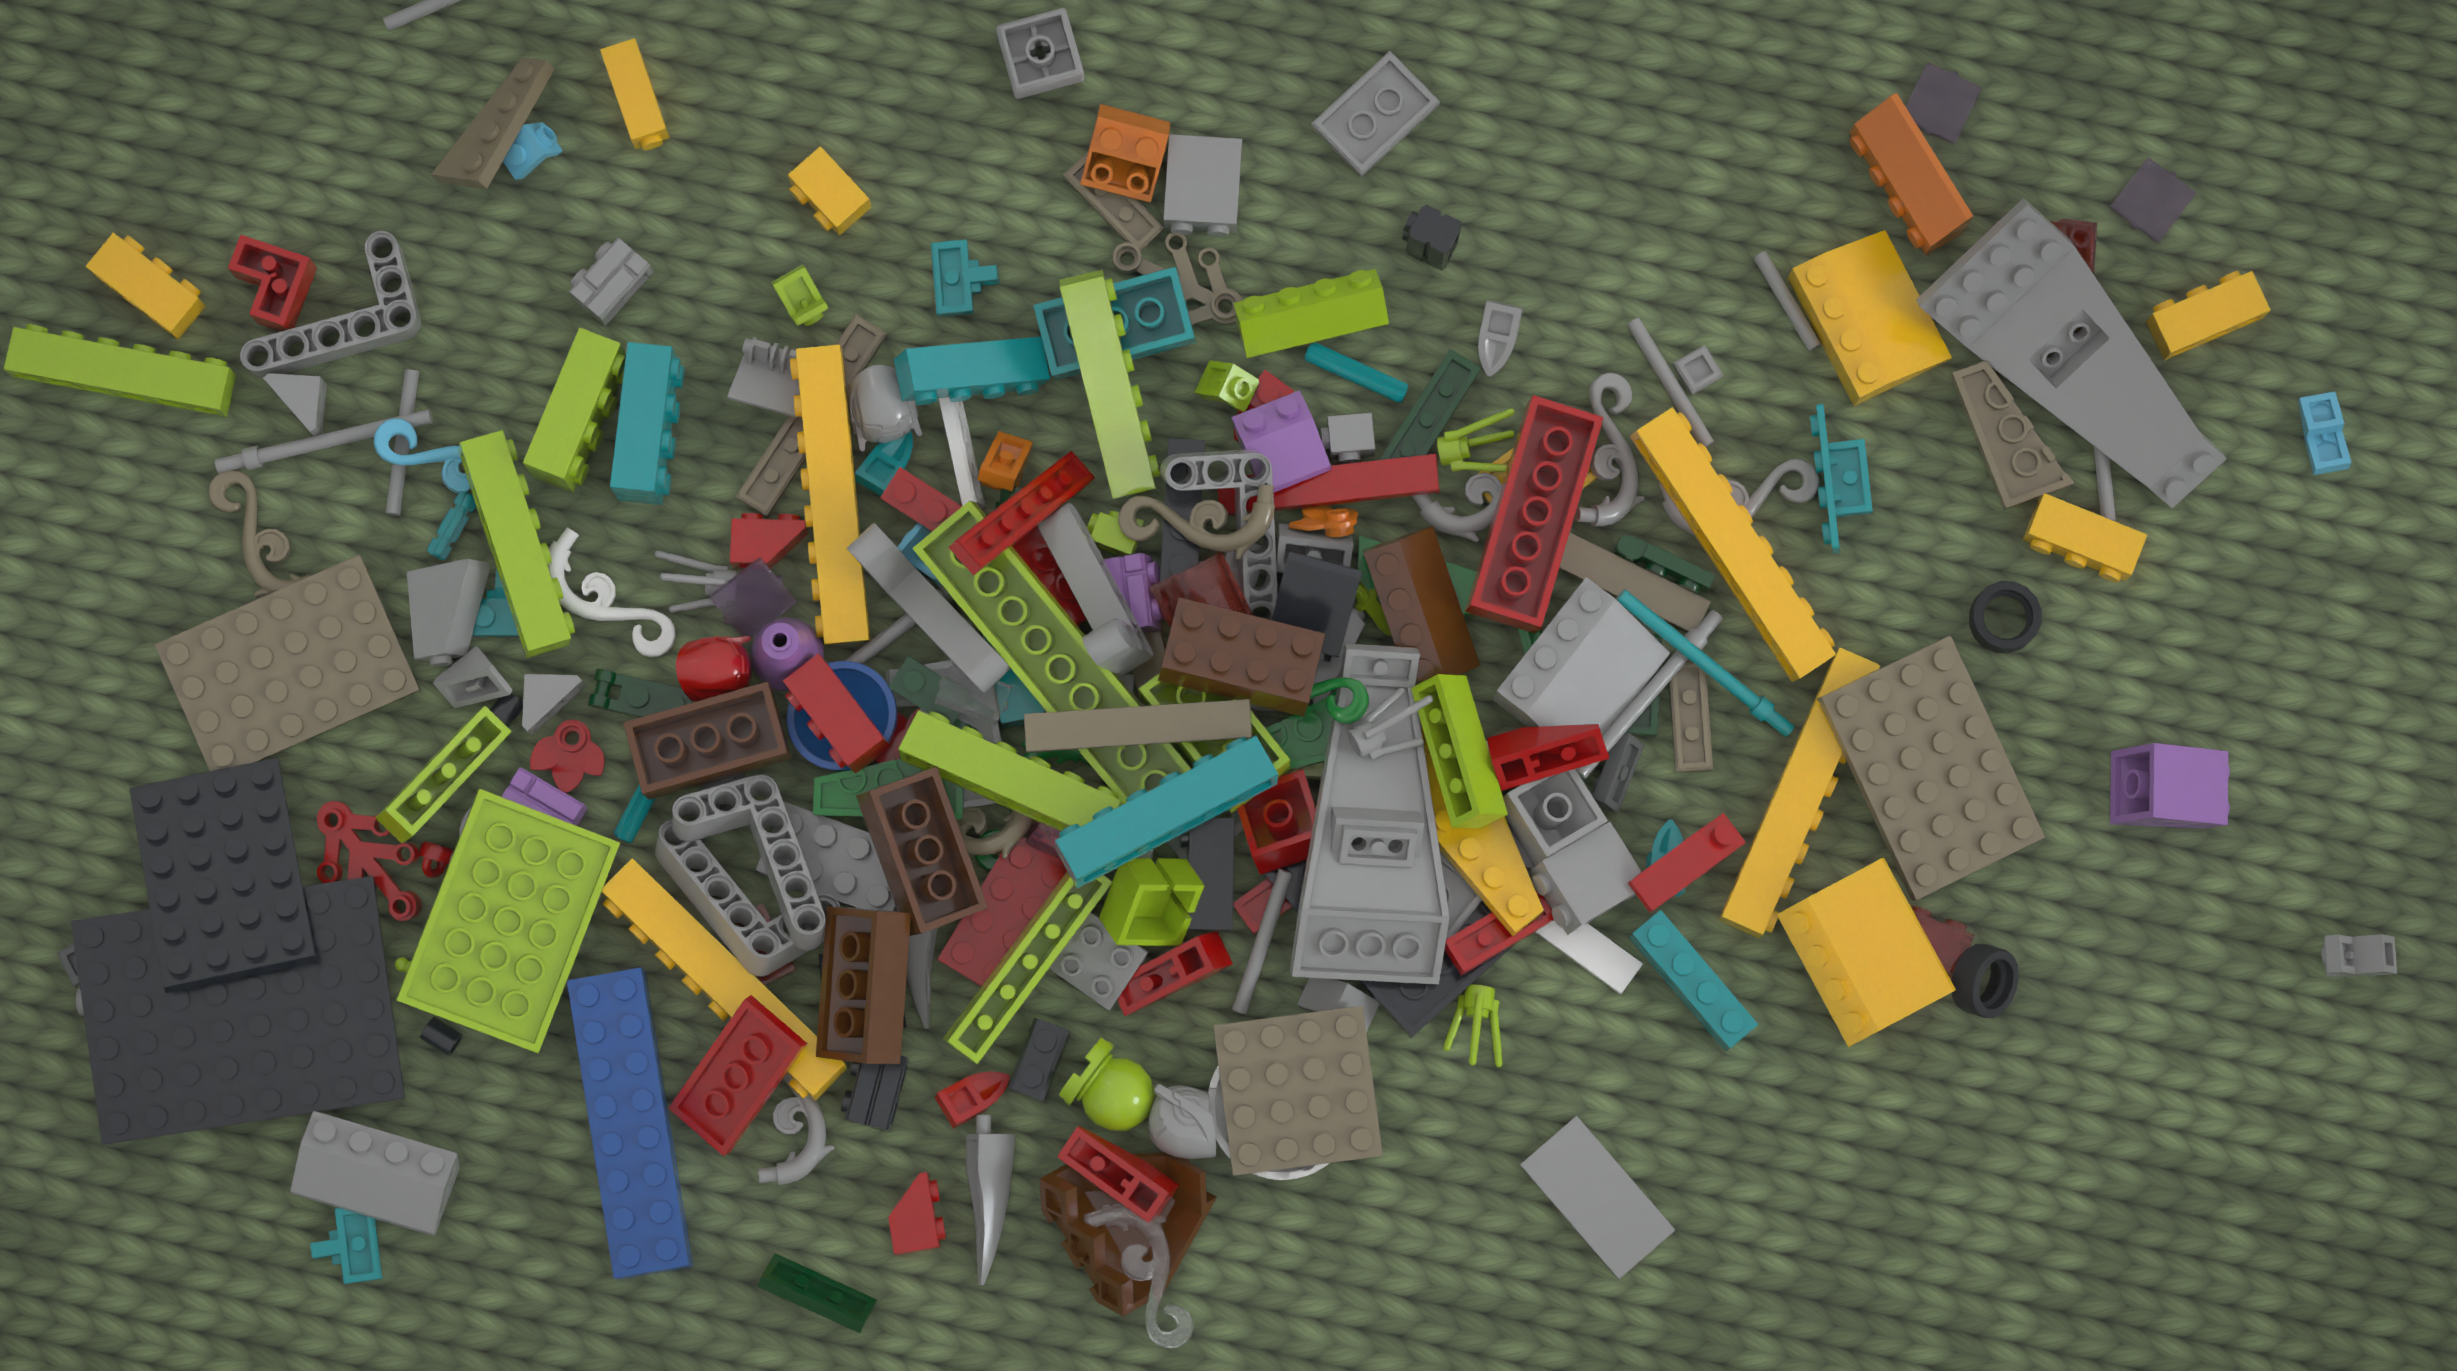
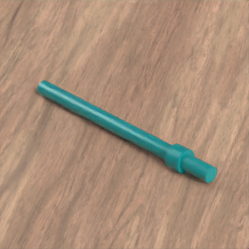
(1759, 707)

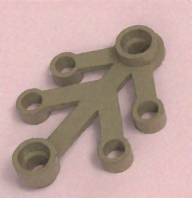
(1188, 280)

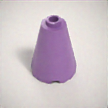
(775, 662)

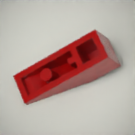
(1544, 751)
(1686, 862)
(1174, 971)
(1119, 1173)

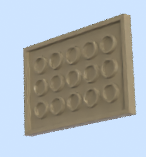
(287, 666)
(1931, 768)

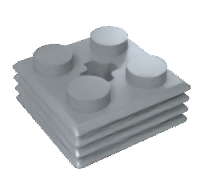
(1053, 34)

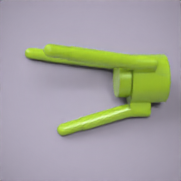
(1454, 448)
(1478, 1003)

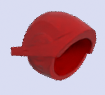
(713, 666)

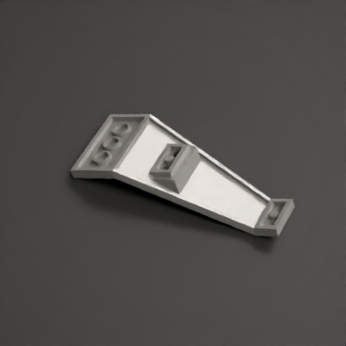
(2022, 299)
(1373, 905)

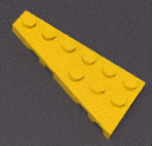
(1486, 861)

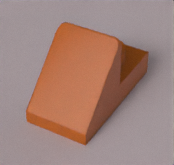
(1005, 462)

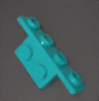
(1845, 478)

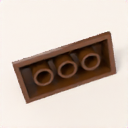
(1422, 603)
(863, 985)

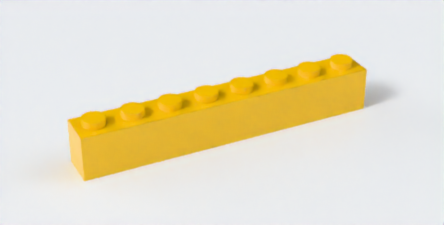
(832, 494)
(1733, 544)
(1792, 810)
(709, 967)

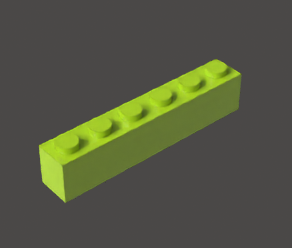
(119, 370)
(1107, 383)
(515, 544)
(1002, 774)
(1023, 966)

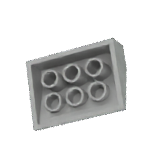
(1583, 665)

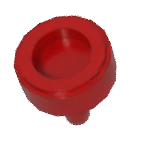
(434, 852)

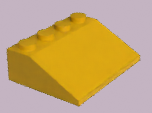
(1868, 316)
(1866, 952)

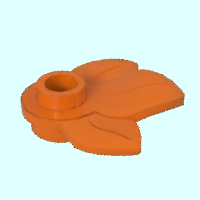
(1334, 521)

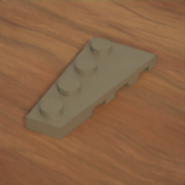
(492, 132)
(2009, 445)

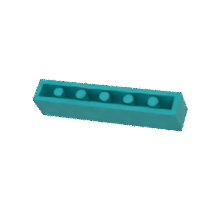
(1165, 811)

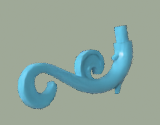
(451, 476)

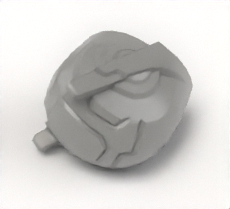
(877, 407)
(1182, 1122)

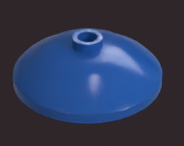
(870, 693)

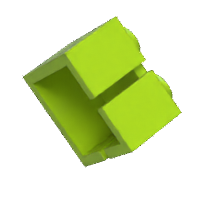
(1142, 903)

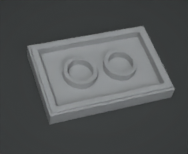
(1375, 114)

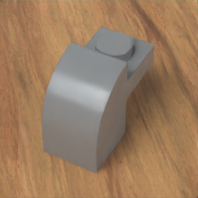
(2359, 955)

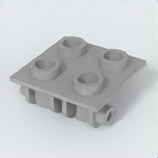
(765, 377)
(1097, 964)

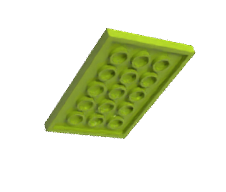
(508, 921)

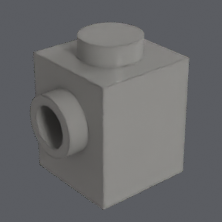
(1349, 437)

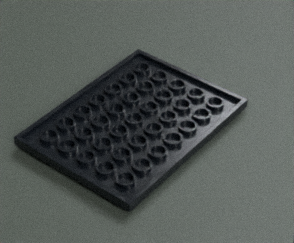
(241, 1045)

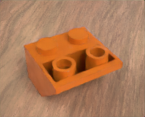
(1125, 153)

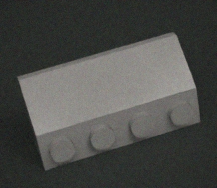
(374, 1173)

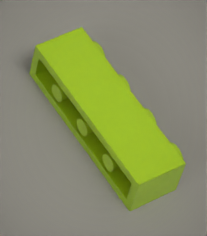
(1311, 312)
(1459, 752)
(443, 774)

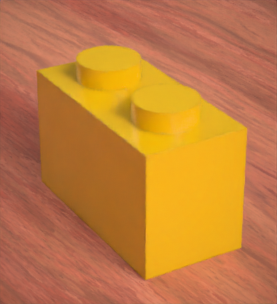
(828, 191)

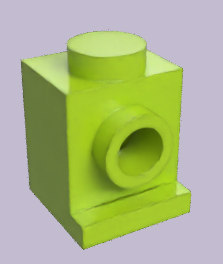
(1108, 534)

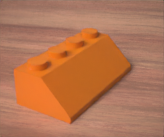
(1910, 175)

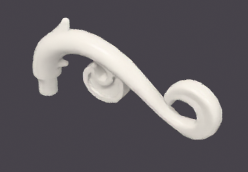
(600, 609)

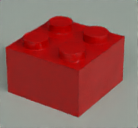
(1280, 822)

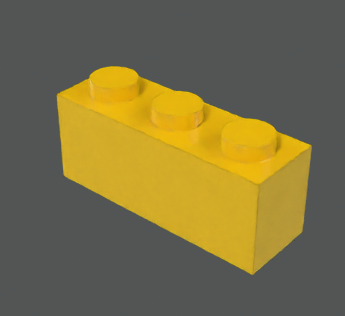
(146, 284)
(2207, 314)
(2084, 538)

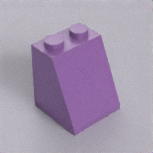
(2169, 786)

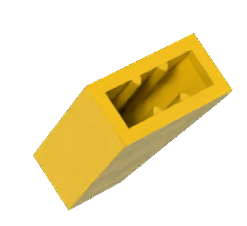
(635, 94)

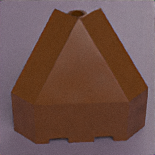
(1069, 1196)

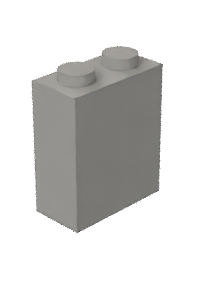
(1202, 185)
(1586, 878)

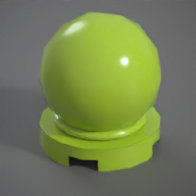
(1112, 1090)

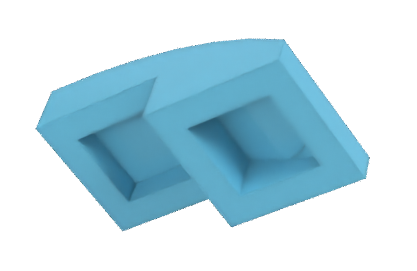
(2323, 433)

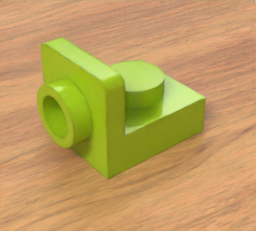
(1227, 384)

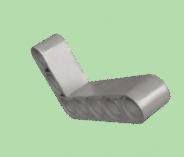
(347, 324)
(1244, 488)
(928, 608)
(1116, 636)
(770, 845)
(733, 908)

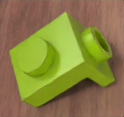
(800, 296)

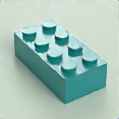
(1151, 313)
(645, 424)

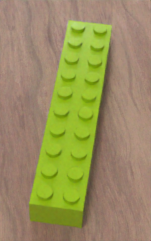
(1044, 649)

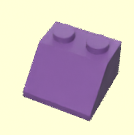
(1286, 436)

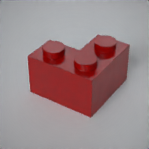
(282, 280)

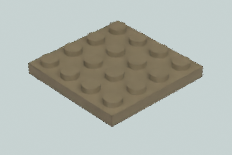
(1297, 1090)

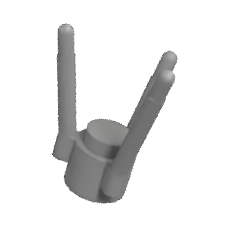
(712, 581)
(1368, 736)

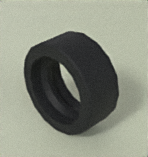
(2018, 592)
(2001, 985)

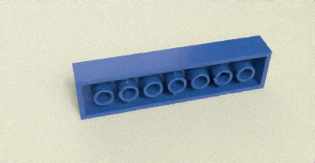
(629, 1123)

